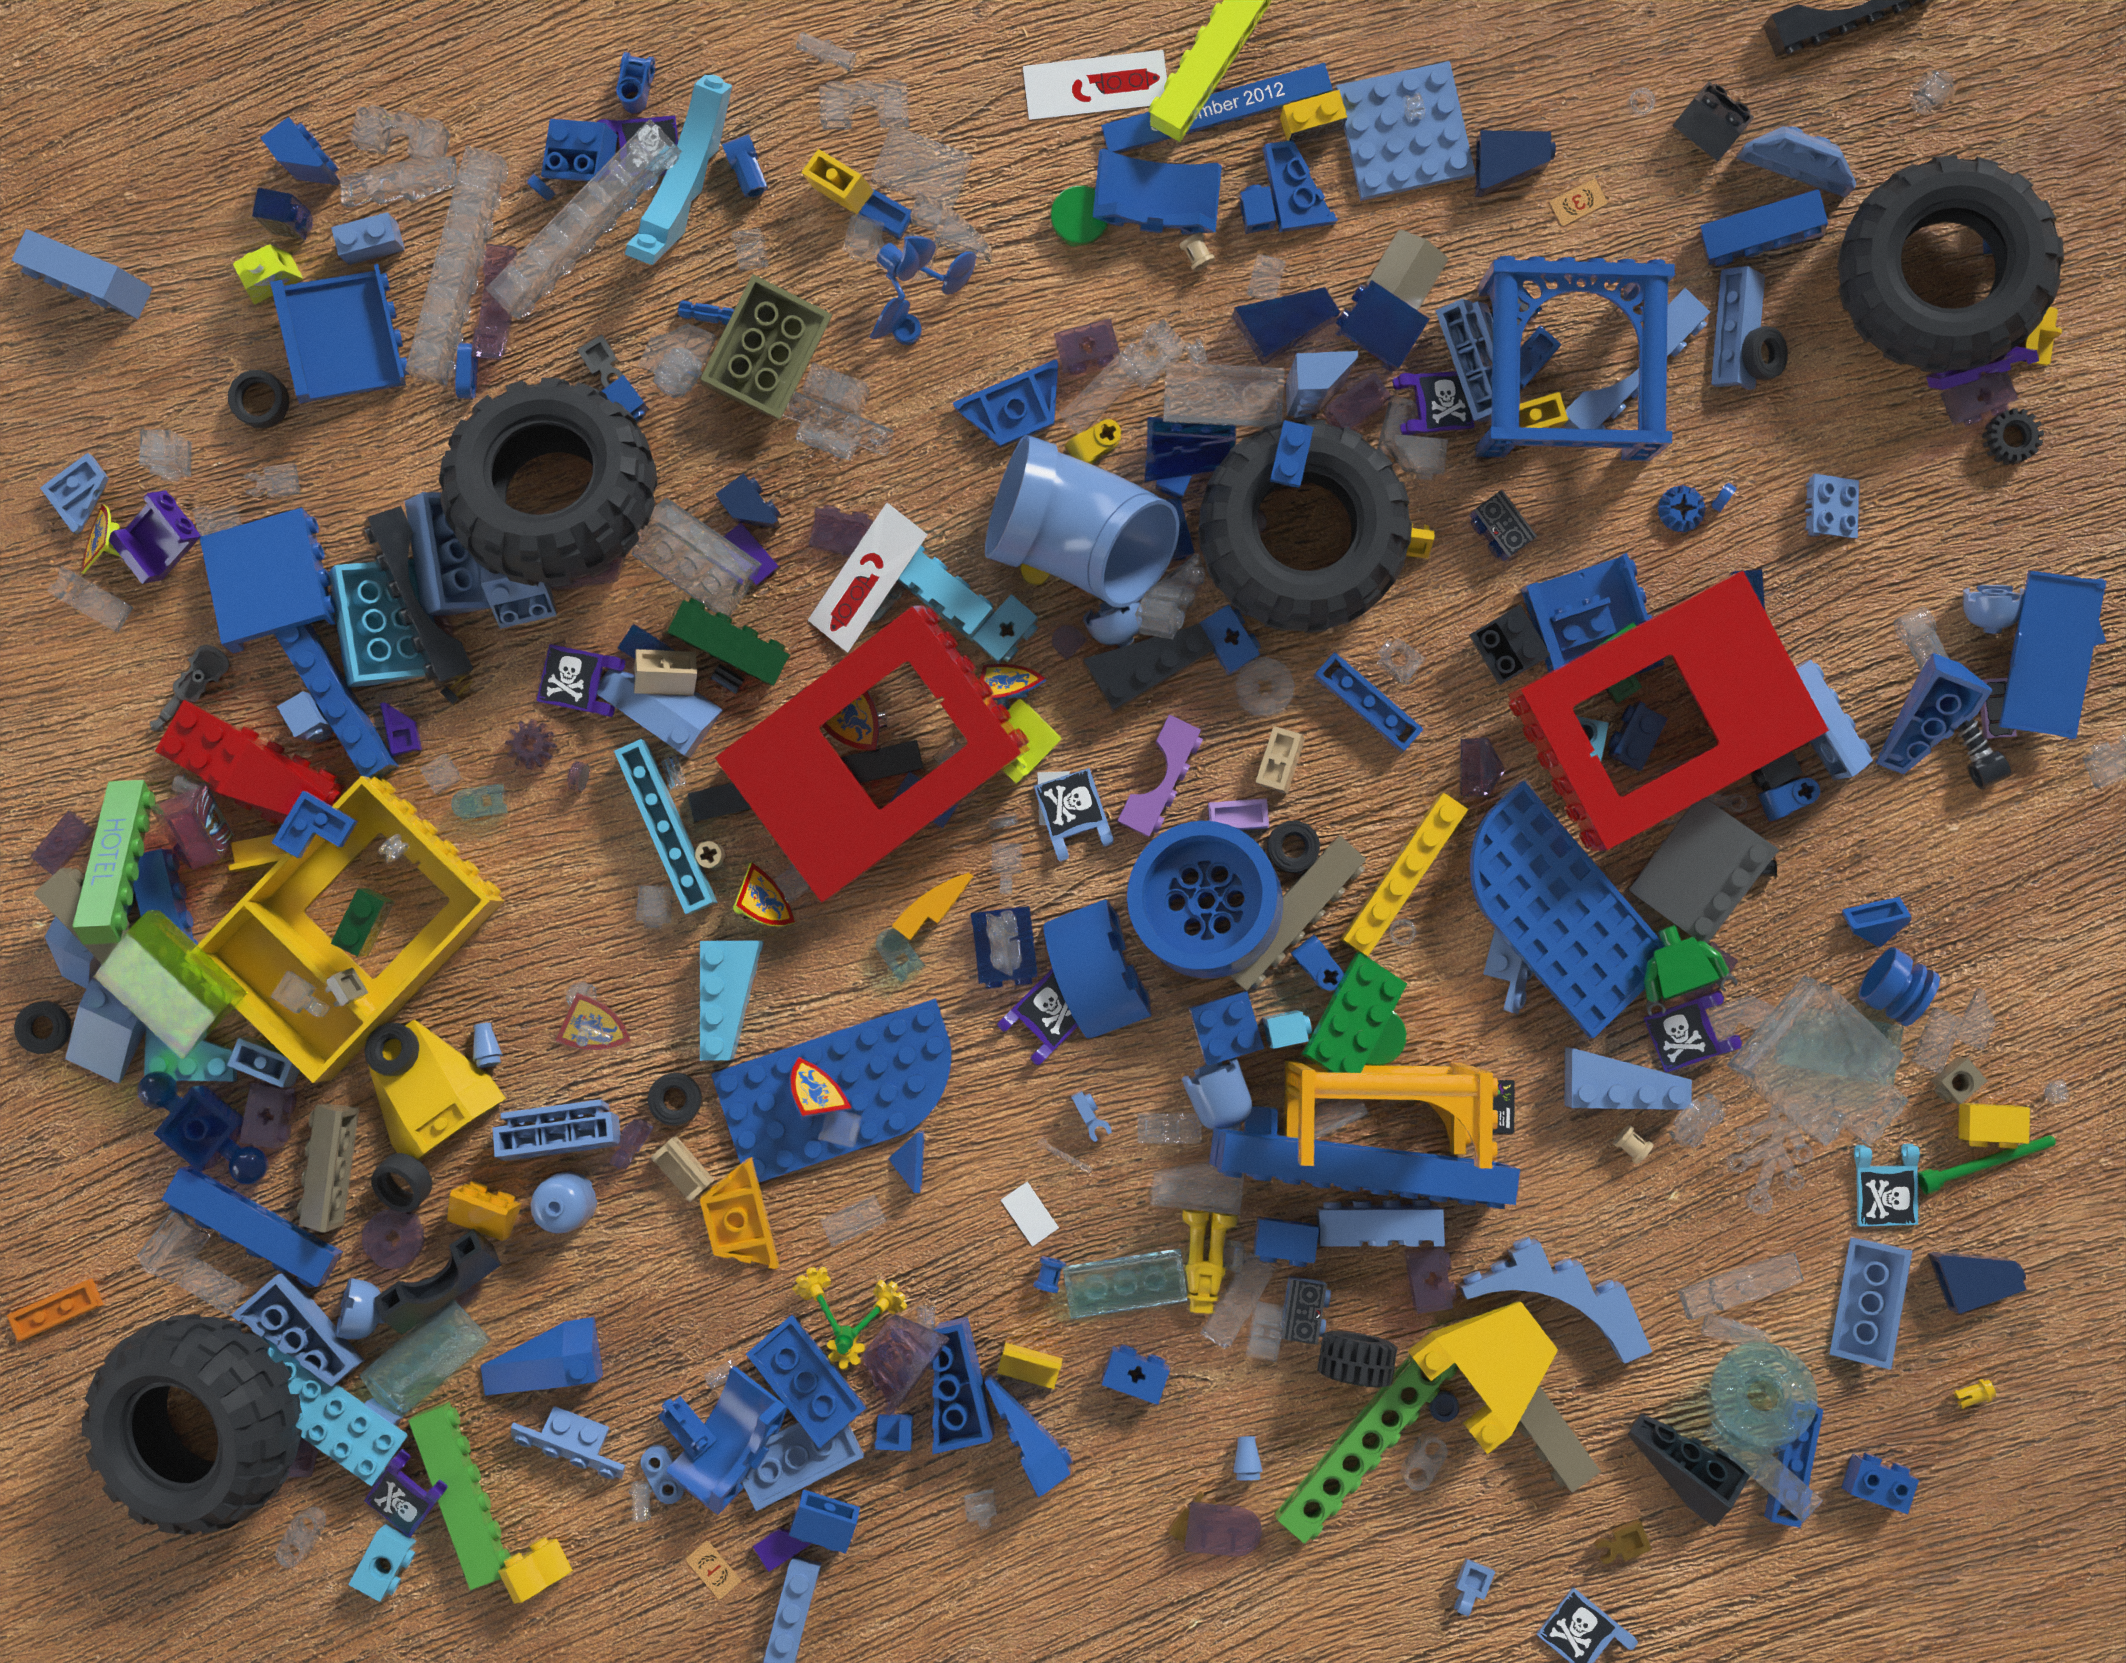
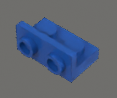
(1582, 623)
(1637, 735)

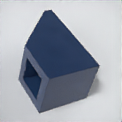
(745, 504)

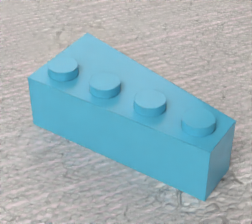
(946, 594)
(725, 990)

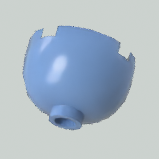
(1992, 607)
(1113, 624)
(358, 1311)

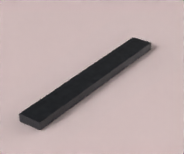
(864, 766)

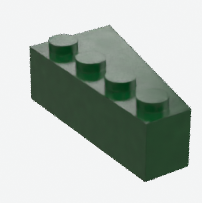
(727, 641)

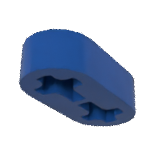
(466, 372)

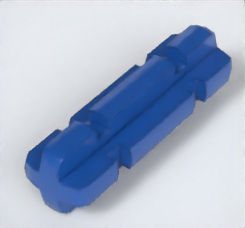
(704, 312)

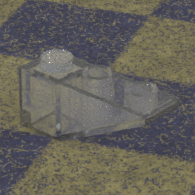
(1166, 602)

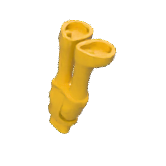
(1206, 1276)

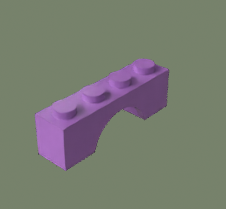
(1144, 810)

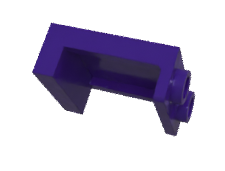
(155, 538)

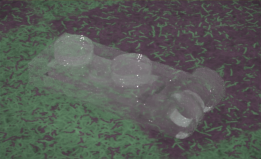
(90, 599)

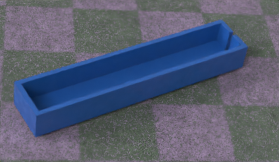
(1365, 1167)

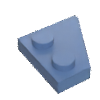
(76, 491)

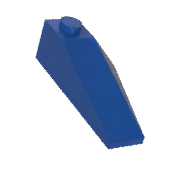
(1041, 1453)

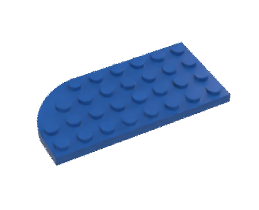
(1559, 910)
(885, 1067)

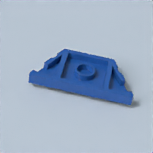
(1014, 405)

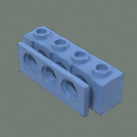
(1469, 351)
(556, 1137)

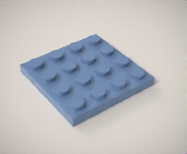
(1399, 154)

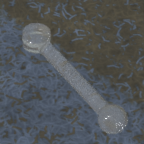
(1043, 1144)

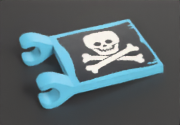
(1887, 1192)

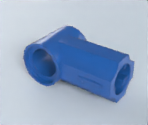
(744, 161)

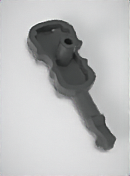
(206, 665)

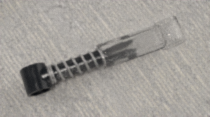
(1919, 632)

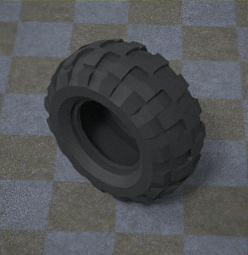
(1966, 193)
(538, 422)
(1292, 597)
(141, 1452)

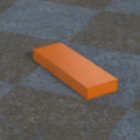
(55, 1310)

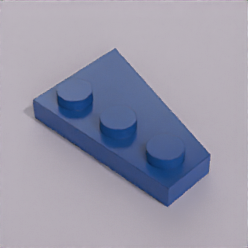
(1293, 192)

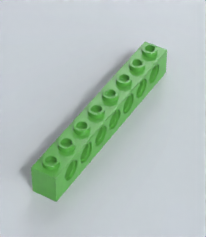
(1350, 1443)

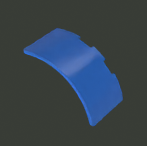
(1156, 194)
(1092, 971)
(742, 1425)

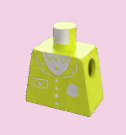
(264, 266)

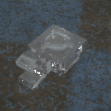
(1006, 861)
(296, 994)

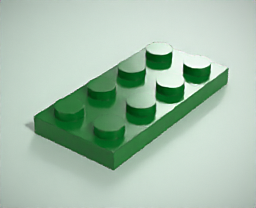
(1354, 1017)

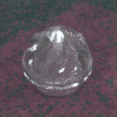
(582, 988)

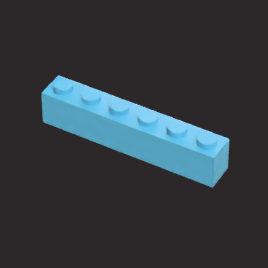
(665, 826)

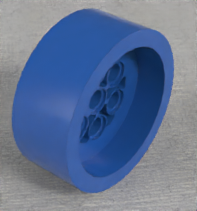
(1160, 879)

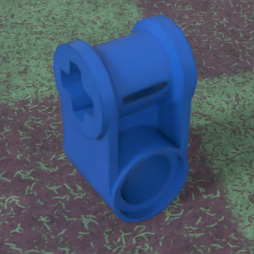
(635, 76)
(1785, 798)
(1314, 960)

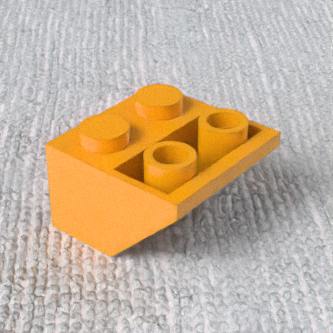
(482, 1210)

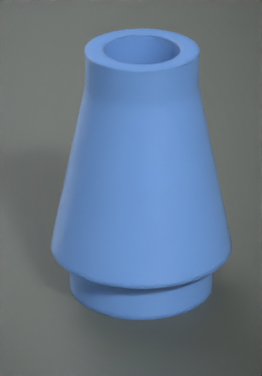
(486, 1048)
(1247, 1459)

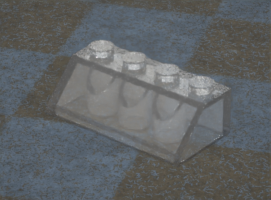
(1223, 394)
(696, 558)

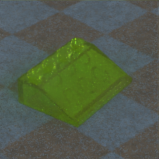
(169, 982)

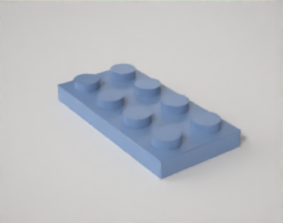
(797, 1462)

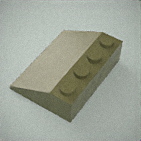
(765, 348)

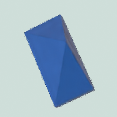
(1877, 920)
(909, 1161)

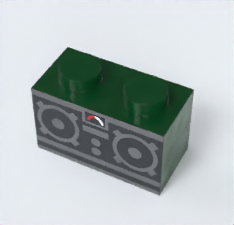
(362, 922)

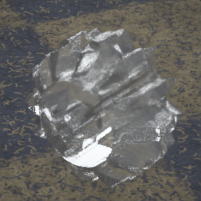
(677, 372)

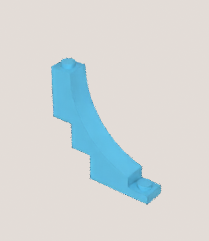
(700, 140)

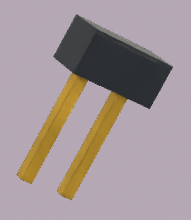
(450, 696)

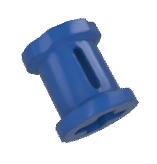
(1049, 1274)

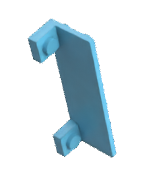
(341, 1423)

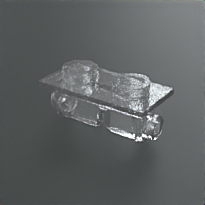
(1004, 953)

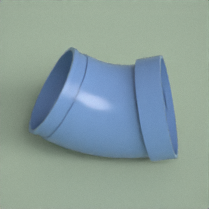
(1080, 524)

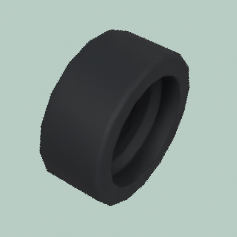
(238, 389)
(412, 1171)

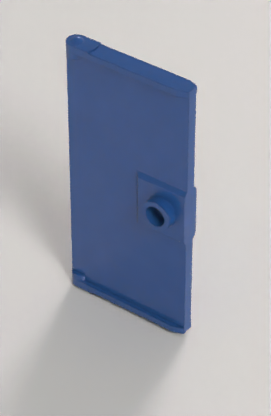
(2052, 654)

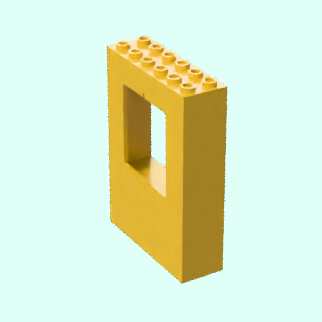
(273, 934)

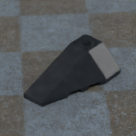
(1699, 1475)

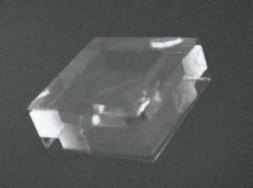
(441, 773)

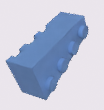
(81, 274)
(1615, 1084)
(1380, 1223)
(299, 1328)

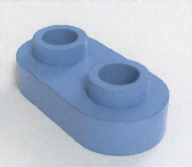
(658, 1477)

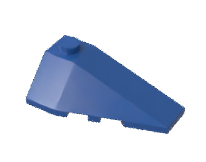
(1936, 705)
(551, 1360)

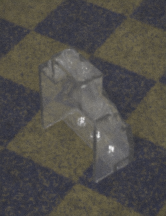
(1823, 1065)

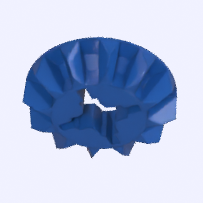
(1672, 518)

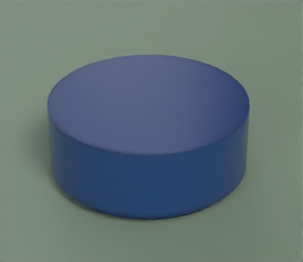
(540, 187)
(909, 331)
(1723, 497)

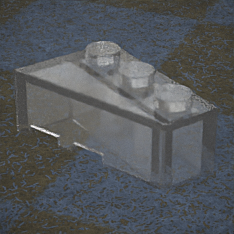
(1196, 1188)

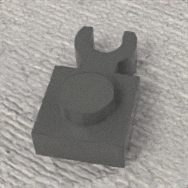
(600, 359)

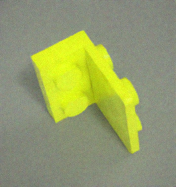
(1040, 735)

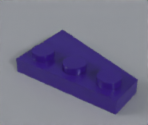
(2001, 364)

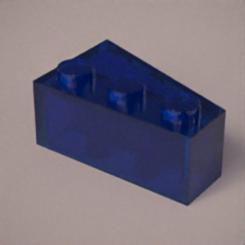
(1284, 321)
(1184, 448)

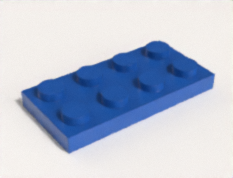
(806, 1381)

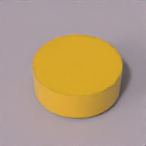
(1033, 575)

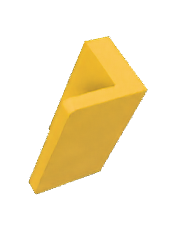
(255, 853)
(1029, 1365)

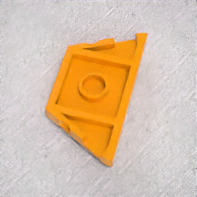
(738, 1218)

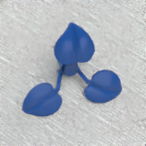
(905, 265)

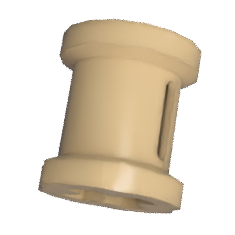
(1197, 252)
(701, 851)
(1633, 1144)

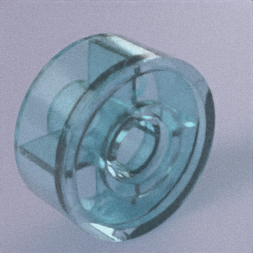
(1781, 1377)

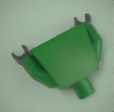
(1682, 969)

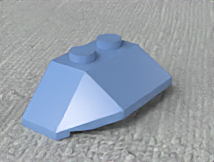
(1801, 158)
(70, 955)

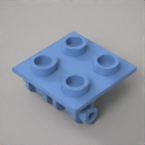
(1833, 506)

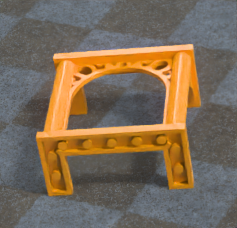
(1456, 1093)

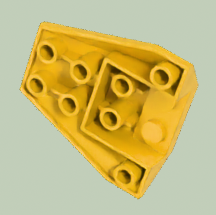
(433, 1096)

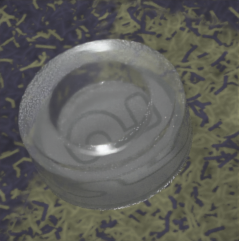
(1003, 821)

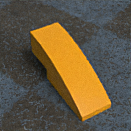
(932, 904)

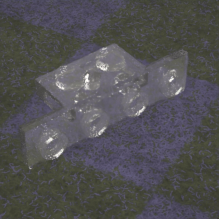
(836, 429)

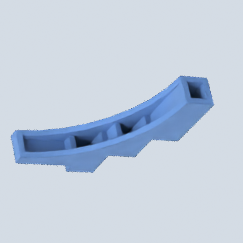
(1530, 1271)

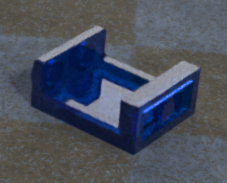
(1381, 324)
(986, 972)

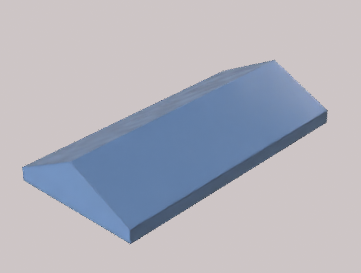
(1871, 1302)

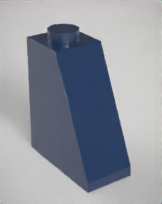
(1510, 157)
(1975, 1279)

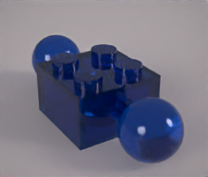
(201, 1128)

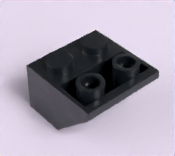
(1713, 120)
(1509, 645)

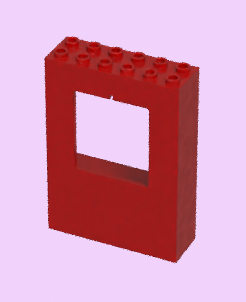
(1736, 678)
(814, 799)

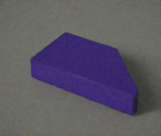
(400, 731)
(778, 1548)

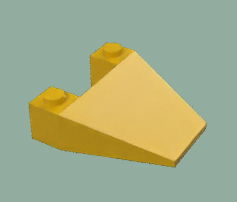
(1502, 1359)

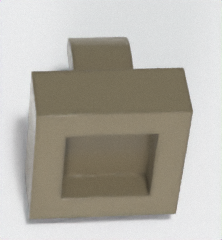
(346, 987)

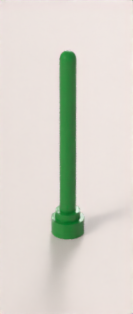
(1932, 1180)

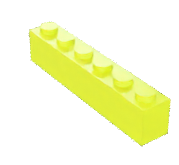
(1205, 65)

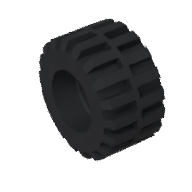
(1357, 1359)

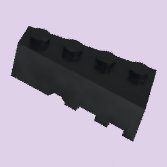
(1142, 666)

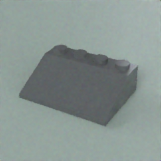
(1703, 869)

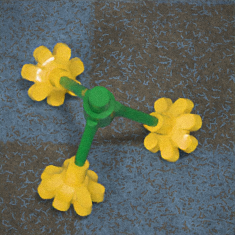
(845, 1347)

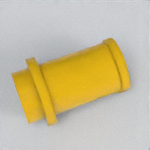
(1976, 1393)

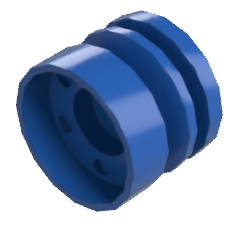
(1899, 986)

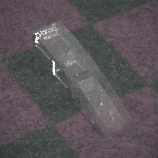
(396, 180)
(1741, 1285)
(1771, 1476)

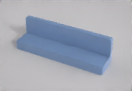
(1737, 315)

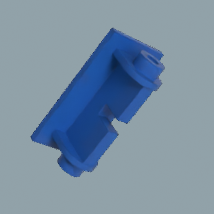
(686, 1427)

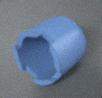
(1219, 1095)
(563, 1202)

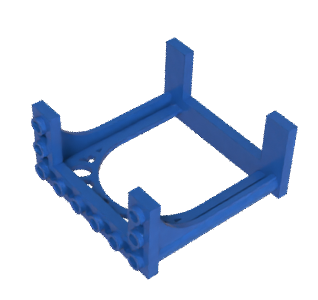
(1643, 283)

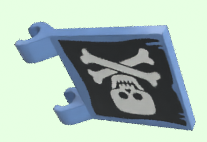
(1072, 807)
(1582, 1629)

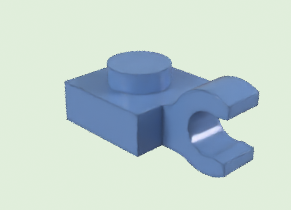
(1086, 1107)
(1473, 1582)

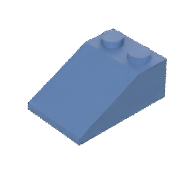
(104, 1034)

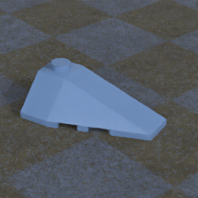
(675, 719)

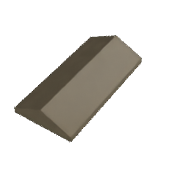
(1409, 268)

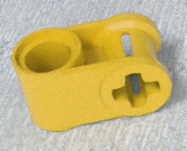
(1089, 444)

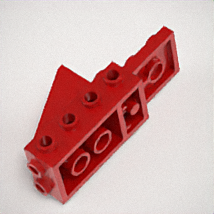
(242, 764)

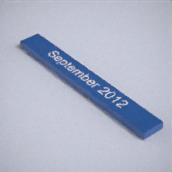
(1225, 107)

